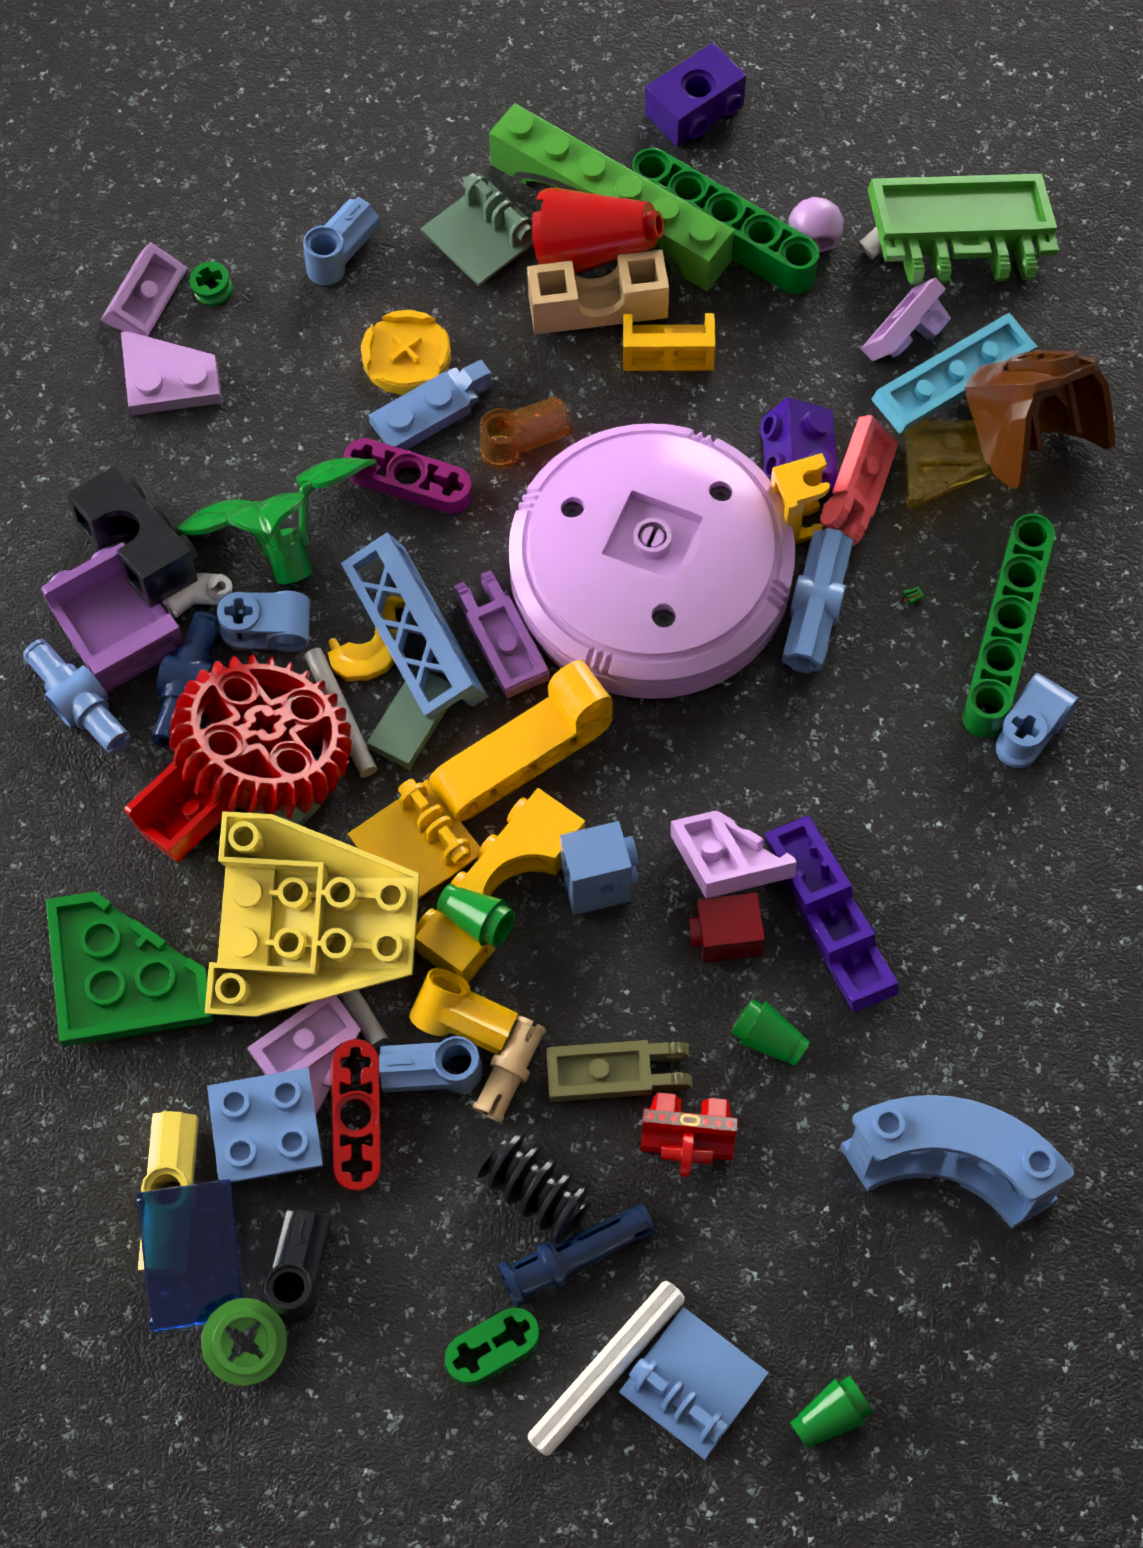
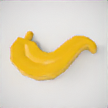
(369, 659)

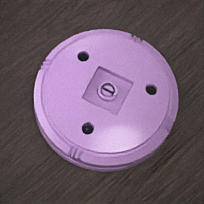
(651, 559)

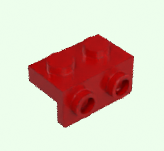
(172, 814)

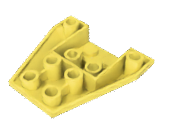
(305, 918)

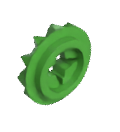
(269, 1338)

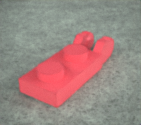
(860, 479)

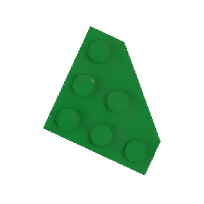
(117, 974)

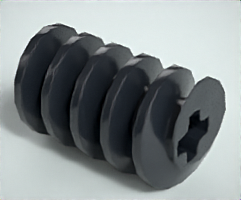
(536, 1186)

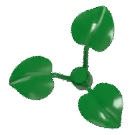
(263, 518)

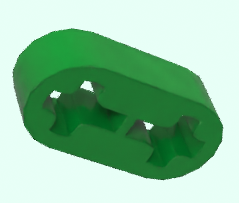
(485, 1335)

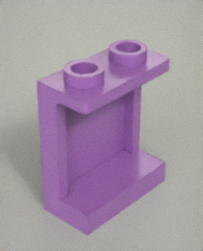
(109, 620)

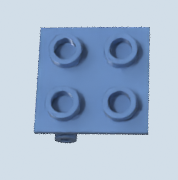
(265, 1126)
(693, 1382)

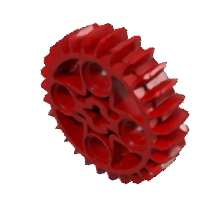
(264, 728)

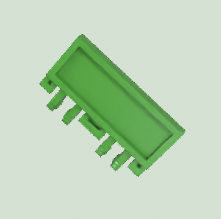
(972, 213)

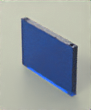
(188, 1252)

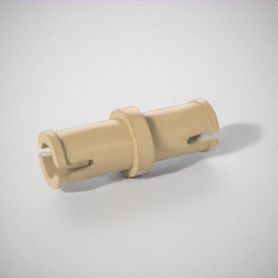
(509, 1069)

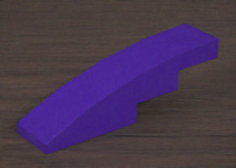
(832, 915)

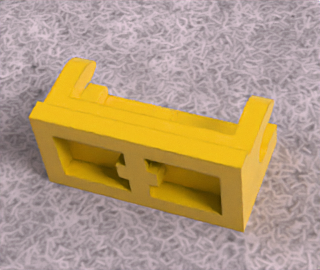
(669, 346)
(800, 489)

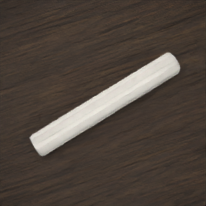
(606, 1368)

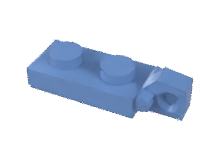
(431, 406)

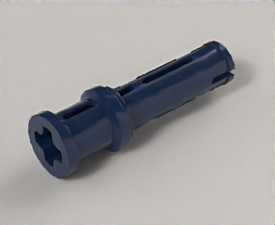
(554, 1263)

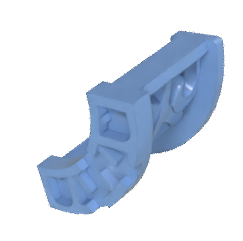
(961, 1143)

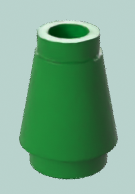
(477, 914)
(770, 1033)
(832, 1413)

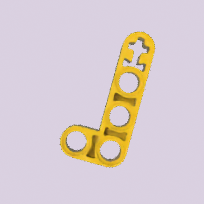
(527, 745)

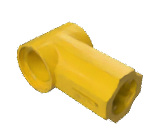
(450, 1007)

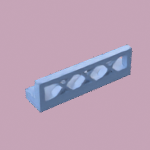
(430, 623)

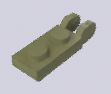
(613, 1070)

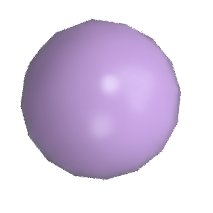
(819, 221)

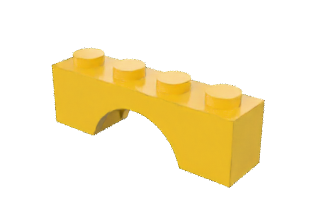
(524, 845)

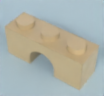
(568, 302)

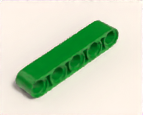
(750, 223)
(1006, 644)

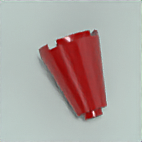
(592, 228)

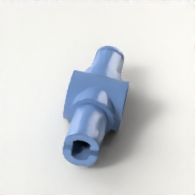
(77, 697)

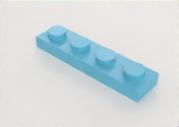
(944, 376)

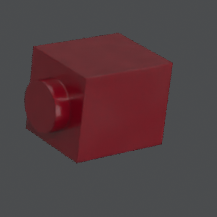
(727, 927)

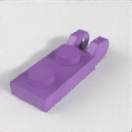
(503, 638)

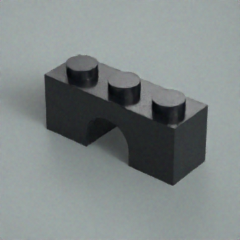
(115, 511)

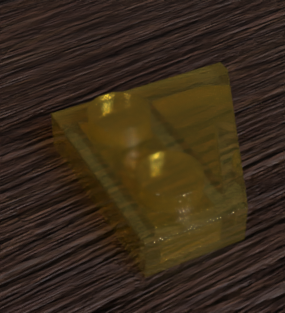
(941, 459)

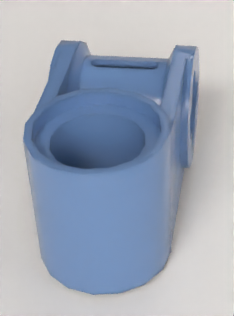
(269, 621)
(1036, 718)

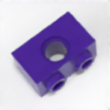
(695, 94)

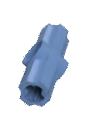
(817, 601)

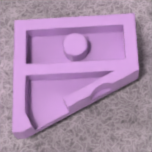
(167, 375)
(726, 856)
(307, 1041)

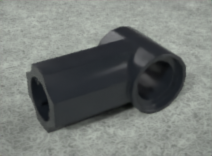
(299, 1262)

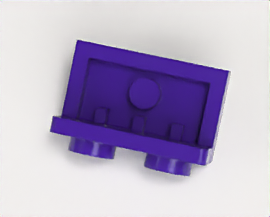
(797, 432)

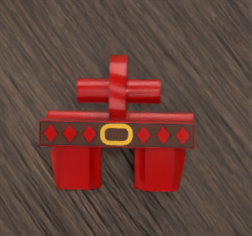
(687, 1135)

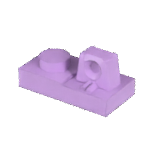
(916, 311)

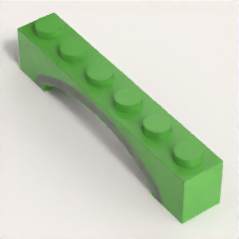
(540, 152)

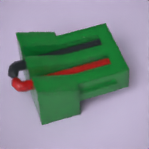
(912, 595)

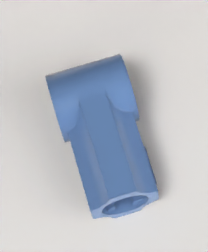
(332, 245)
(424, 1065)

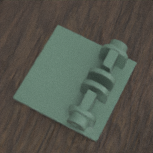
(481, 230)

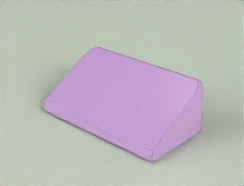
(144, 291)

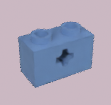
(598, 867)

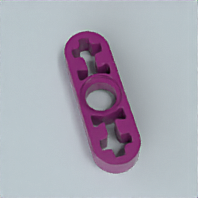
(398, 458)

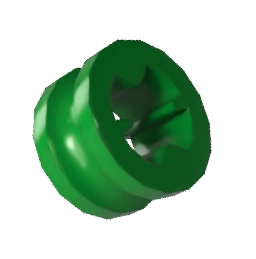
(220, 275)

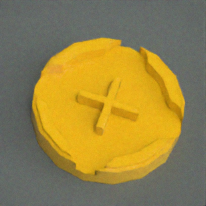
(405, 351)

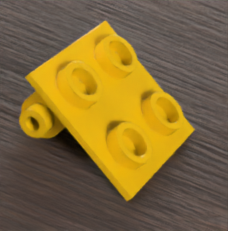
(418, 835)

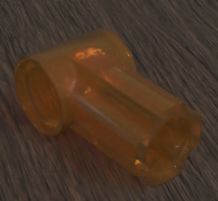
(524, 430)

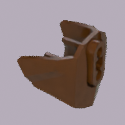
(1034, 396)

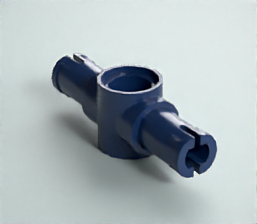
(183, 667)

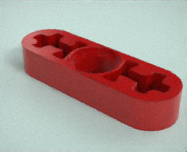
(342, 1076)

